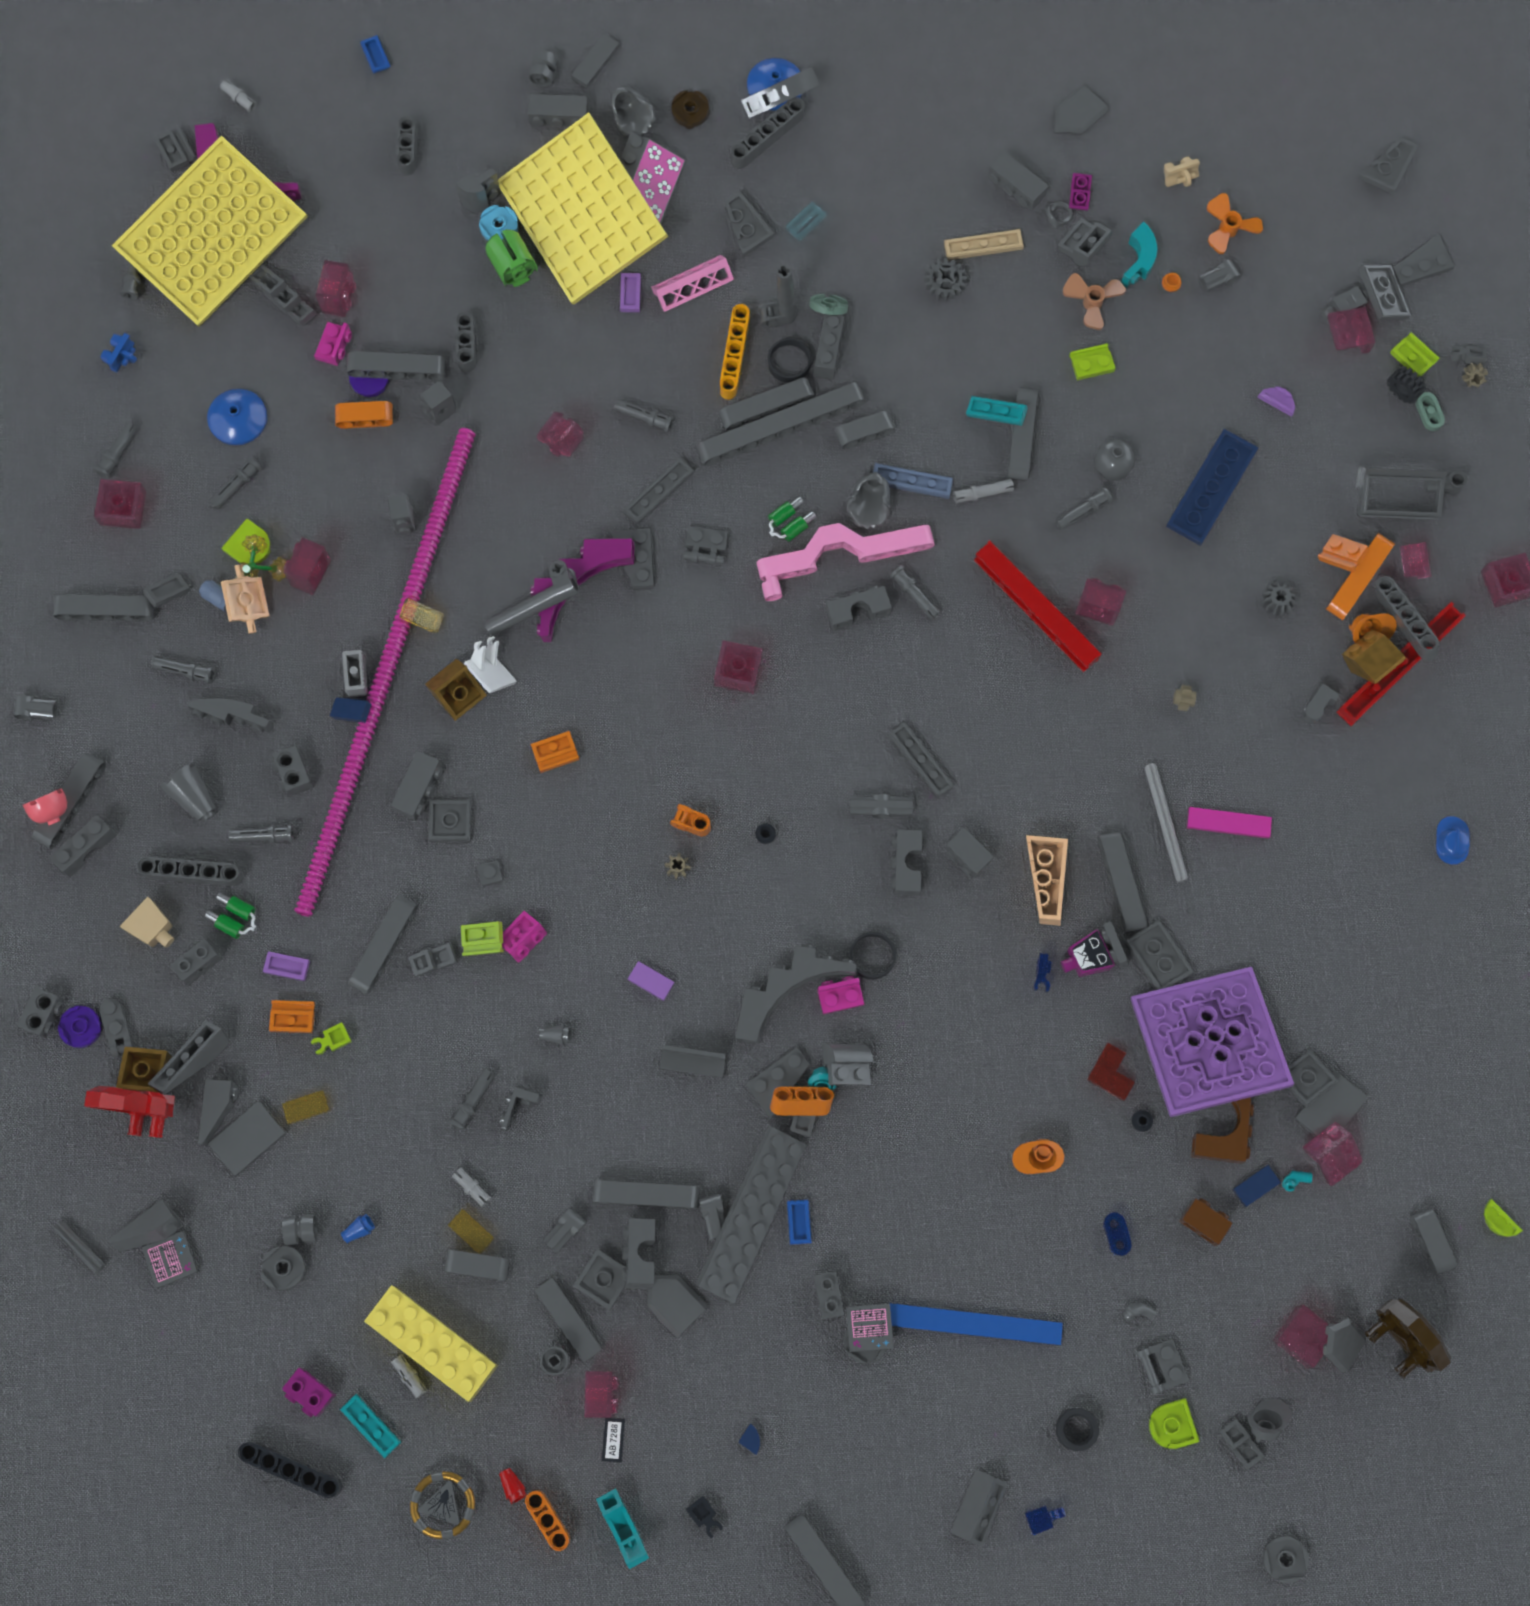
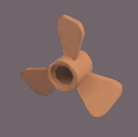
(1077, 288)

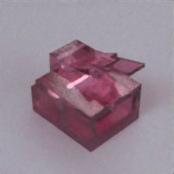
(1416, 560)

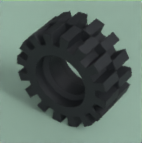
(1406, 385)

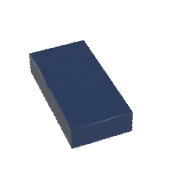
(350, 710)
(1256, 1186)

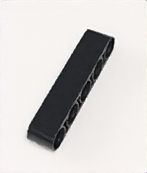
(279, 1467)

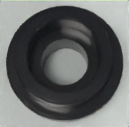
(765, 827)
(1136, 1124)

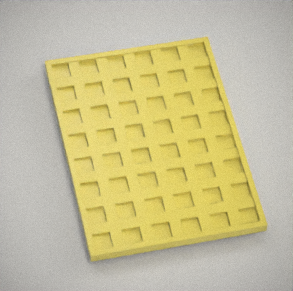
(581, 208)

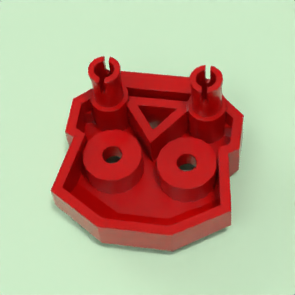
(137, 1104)

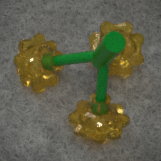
(257, 544)

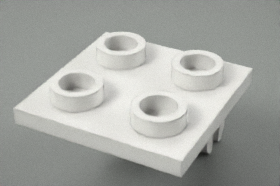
(488, 668)

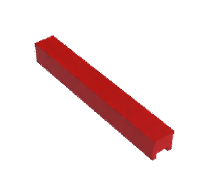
(1037, 606)
(1371, 692)

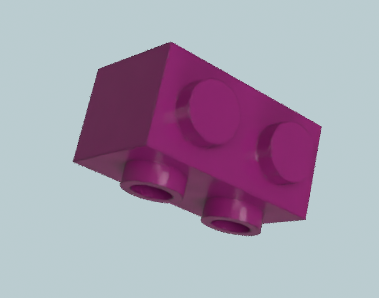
(308, 1392)

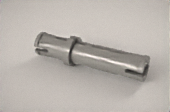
(976, 492)

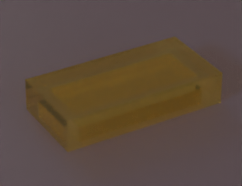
(421, 615)
(305, 1107)
(471, 1231)

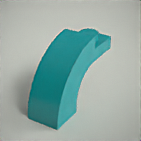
(1145, 245)
(623, 1528)

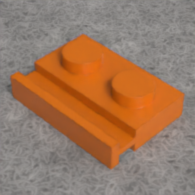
(1343, 553)
(555, 751)
(292, 1016)

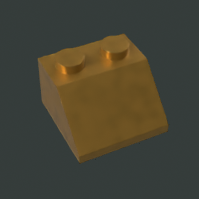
(1373, 656)
(456, 689)
(140, 1067)

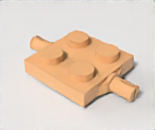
(245, 599)

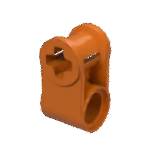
(688, 818)

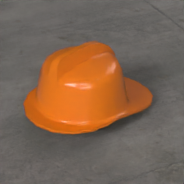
(1364, 623)
(1038, 1157)

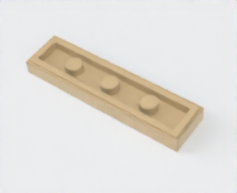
(983, 244)

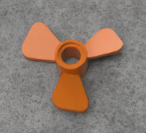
(1220, 209)

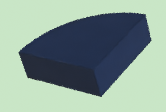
(750, 1439)

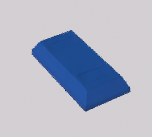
(375, 54)
(799, 1222)

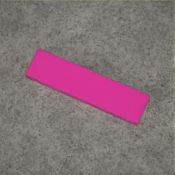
(1229, 822)

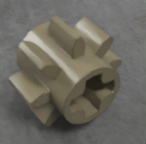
(1474, 375)
(1184, 697)
(679, 861)

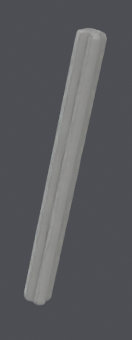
(1166, 822)

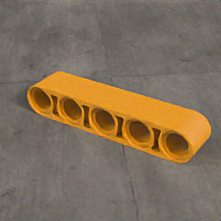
(734, 343)

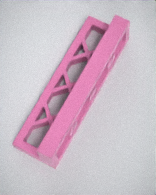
(689, 276)

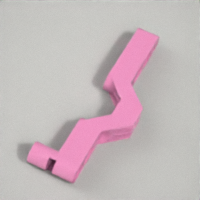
(834, 537)

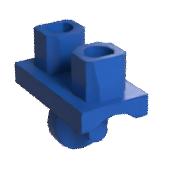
(122, 353)

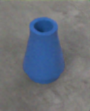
(358, 1228)

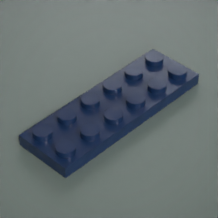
(1212, 487)

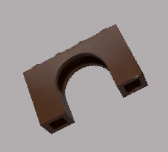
(1227, 1148)

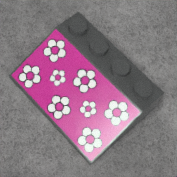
(653, 171)

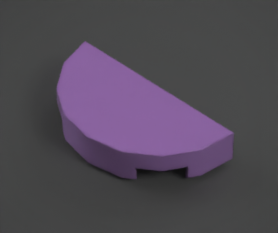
(1278, 398)

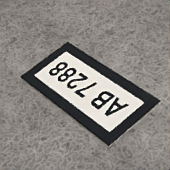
(613, 1440)

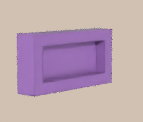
(630, 292)
(286, 966)
(651, 981)

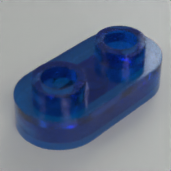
(1117, 1234)

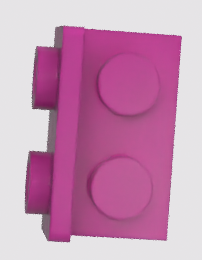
(333, 343)
(522, 936)
(840, 995)

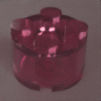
(561, 435)

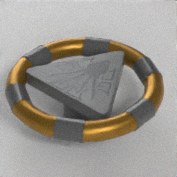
(442, 1505)

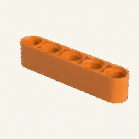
(1357, 581)

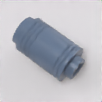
(213, 593)

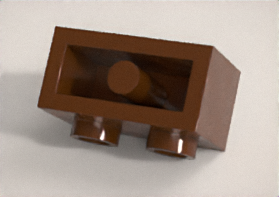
(1205, 1221)

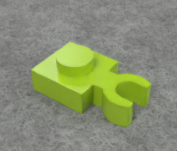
(334, 1038)

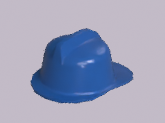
(1452, 840)

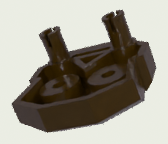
(1413, 1335)

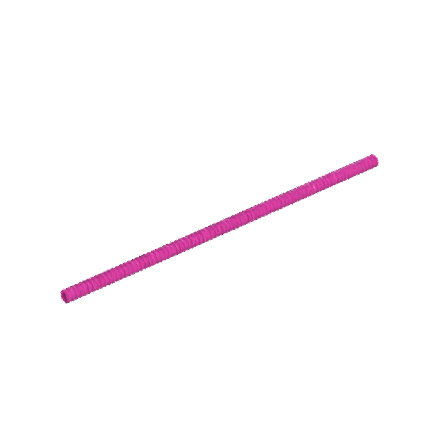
(385, 672)

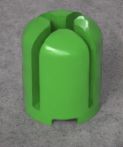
(510, 258)

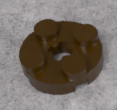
(690, 118)

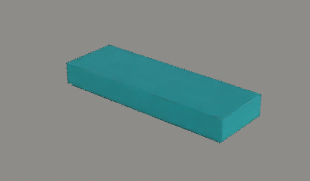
(996, 410)
(370, 1425)

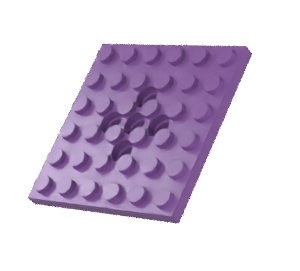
(1192, 1075)

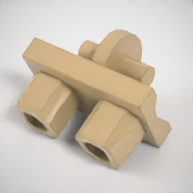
(1181, 173)

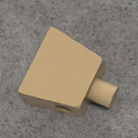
(149, 924)

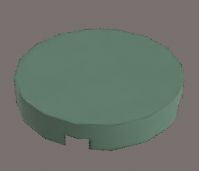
(832, 306)

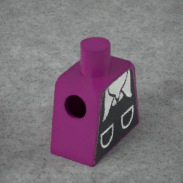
(1088, 956)

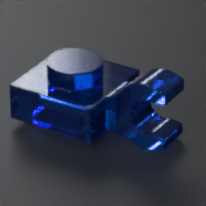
(1042, 968)
(1041, 1519)

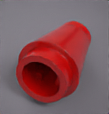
(512, 1486)

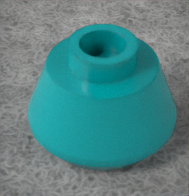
(819, 1078)

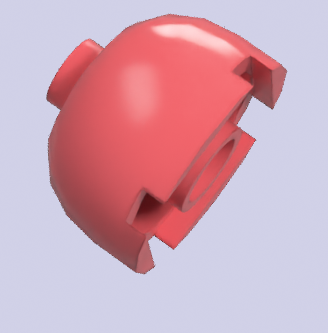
(47, 808)

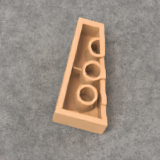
(1048, 871)

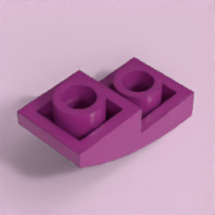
(1080, 191)

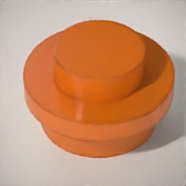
(1171, 282)

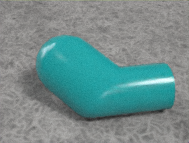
(1294, 1178)

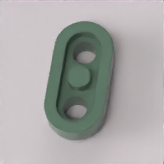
(1432, 412)

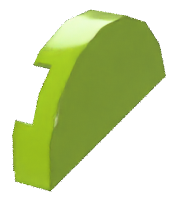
(1499, 1221)

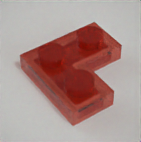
(1106, 1076)

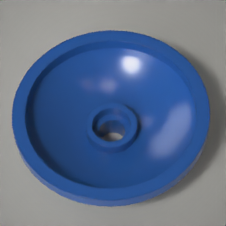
(762, 75)
(240, 426)

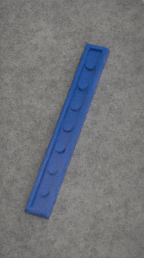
(976, 1324)

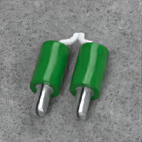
(783, 513)
(228, 924)

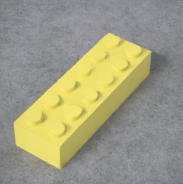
(431, 1343)

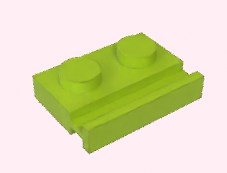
(1414, 355)
(1092, 361)
(482, 938)

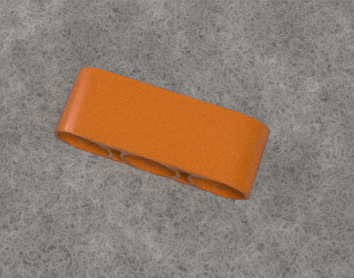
(364, 414)
(801, 1101)
(537, 1514)

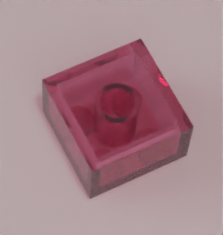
(335, 288)
(120, 504)
(307, 566)
(1508, 579)
(1100, 601)
(738, 667)
(1303, 1336)
(600, 1394)

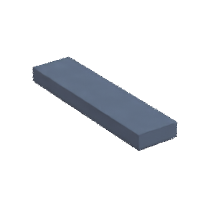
(915, 481)

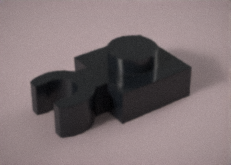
(702, 1513)

